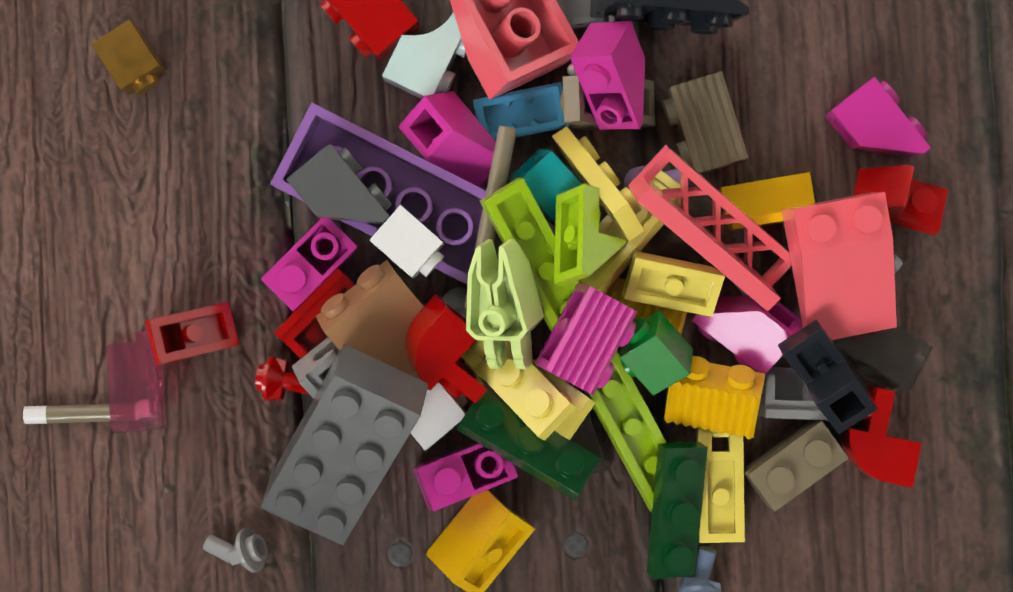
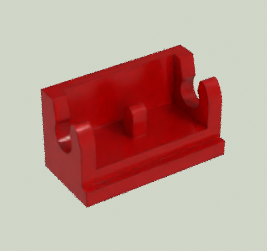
(302, 330)

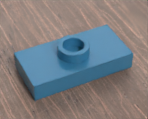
(526, 110)

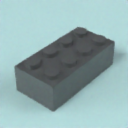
(344, 444)

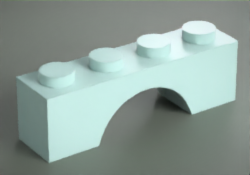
(424, 61)

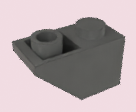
(335, 191)

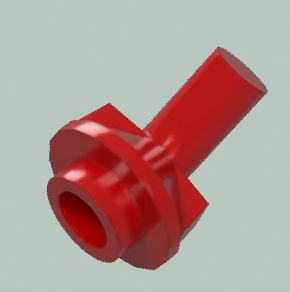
(275, 379)

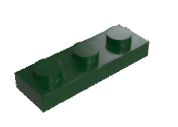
(553, 461)
(676, 509)

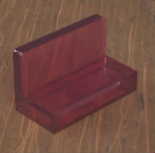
(135, 387)

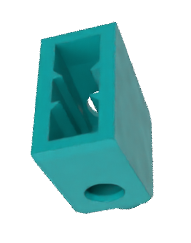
(546, 179)

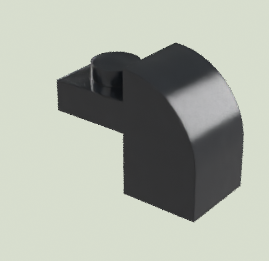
(828, 376)

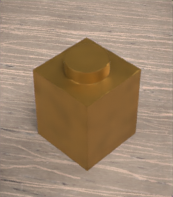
(129, 59)

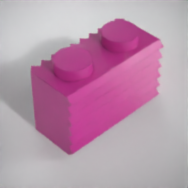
(587, 338)

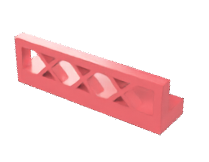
(701, 239)

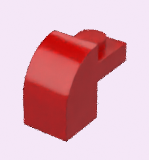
(434, 348)
(876, 453)

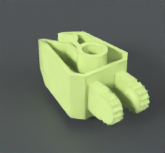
(502, 303)

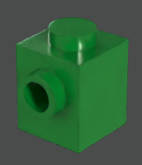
(656, 353)

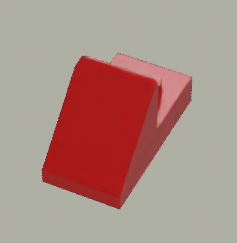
(909, 201)
(191, 333)

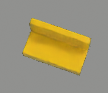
(766, 198)
(479, 542)

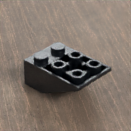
(662, 15)

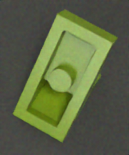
(577, 237)

